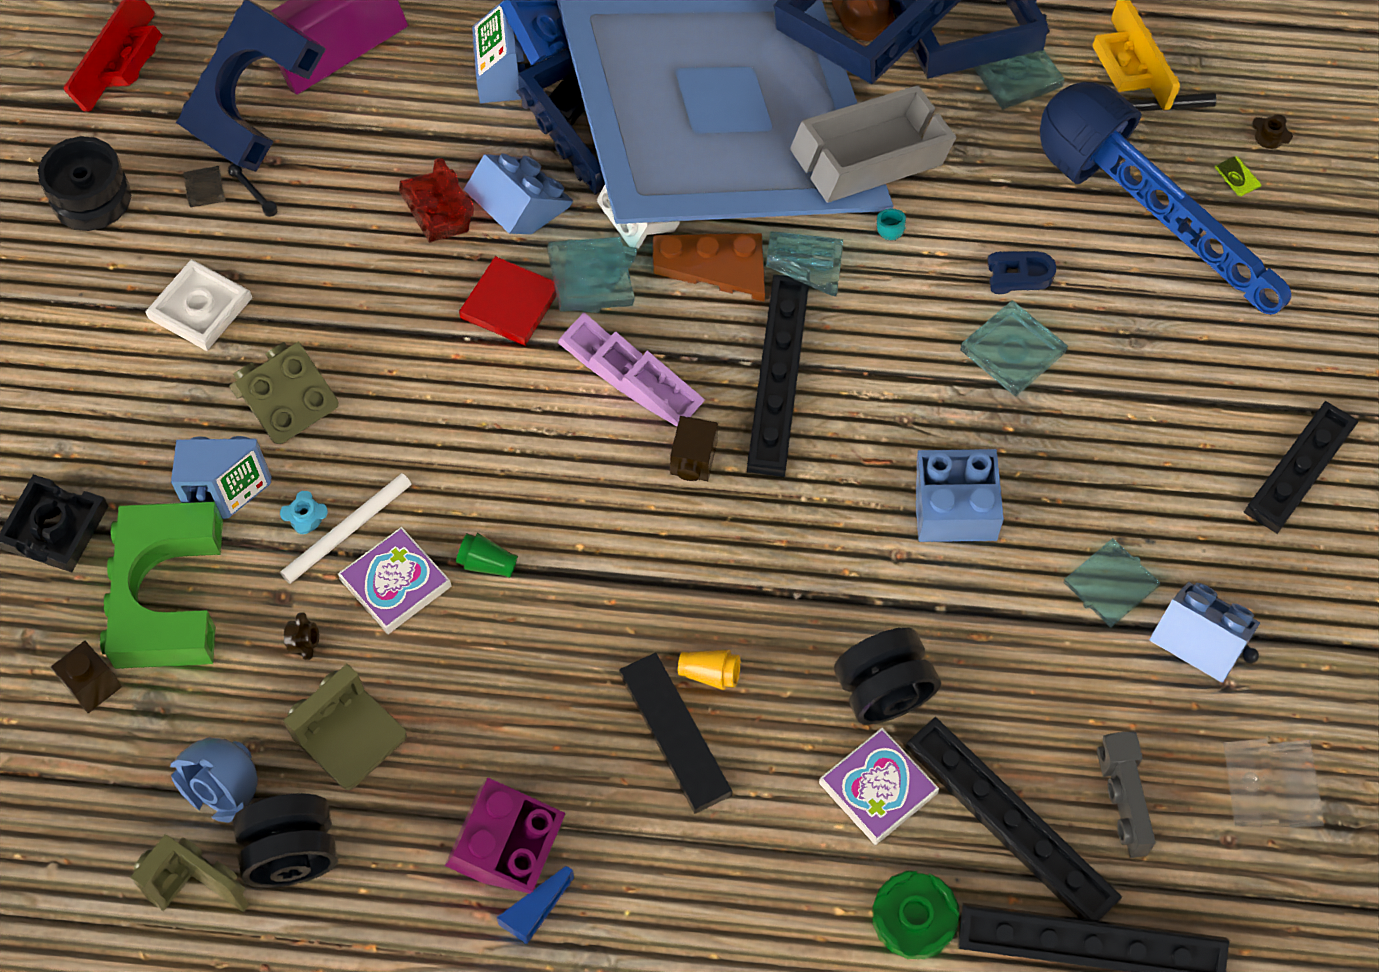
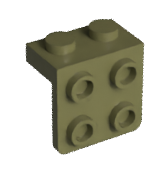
(285, 392)
(344, 728)
(171, 864)

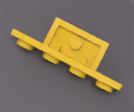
(1134, 58)

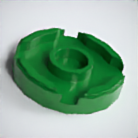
(915, 915)

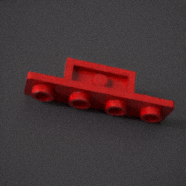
(115, 54)

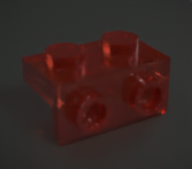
(438, 202)

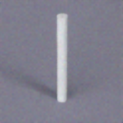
(345, 528)

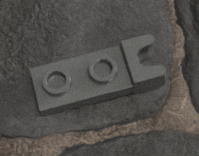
(1120, 760)

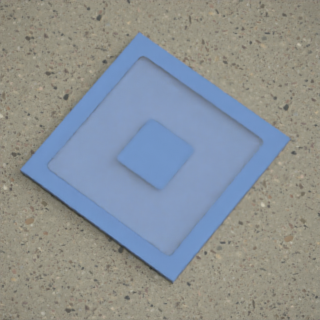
(703, 107)

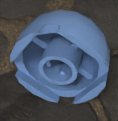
(217, 775)

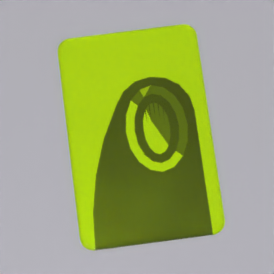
(1238, 176)

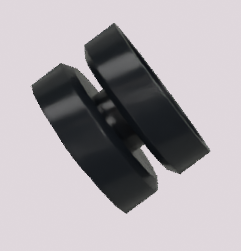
(84, 183)
(887, 675)
(284, 840)

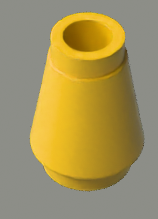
(712, 668)

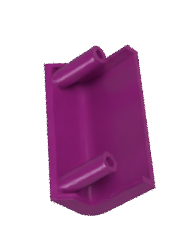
(343, 28)

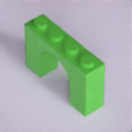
(142, 540)

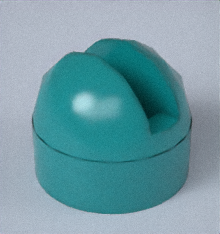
(891, 224)

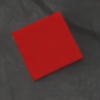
(509, 301)

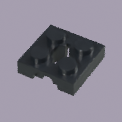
(66, 539)

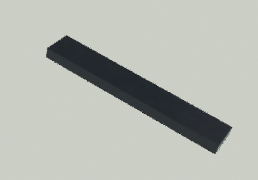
(778, 377)
(1013, 822)
(1088, 941)

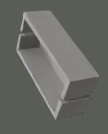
(872, 143)

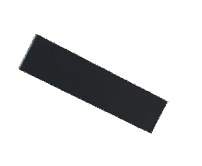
(1301, 467)
(675, 733)

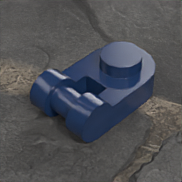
(1034, 271)

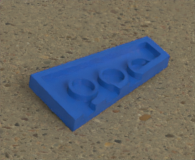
(536, 27)

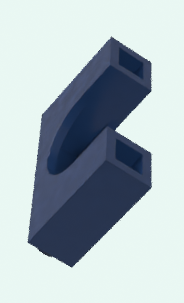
(212, 107)

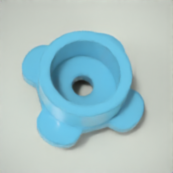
(308, 522)

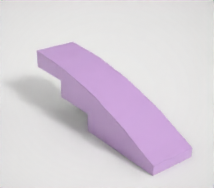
(630, 371)

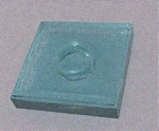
(1020, 78)
(590, 274)
(1013, 348)

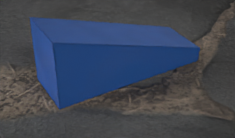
(530, 912)

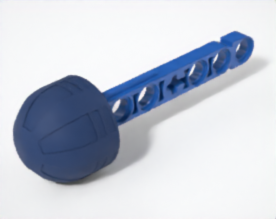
(1089, 130)

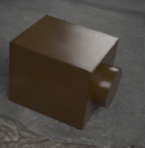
(693, 449)
(86, 676)

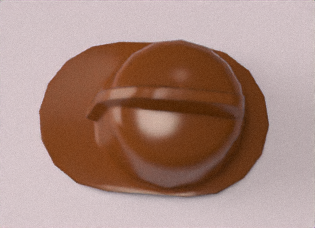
(864, 17)

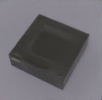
(204, 186)

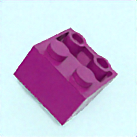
(505, 838)

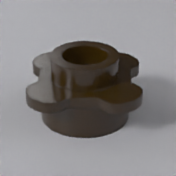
(1271, 131)
(301, 636)

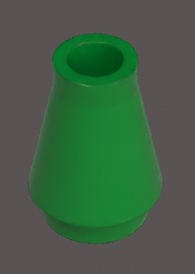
(485, 556)

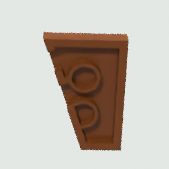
(715, 259)

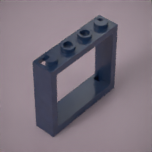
(982, 49)
(864, 62)
(551, 121)

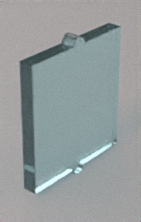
(1111, 582)

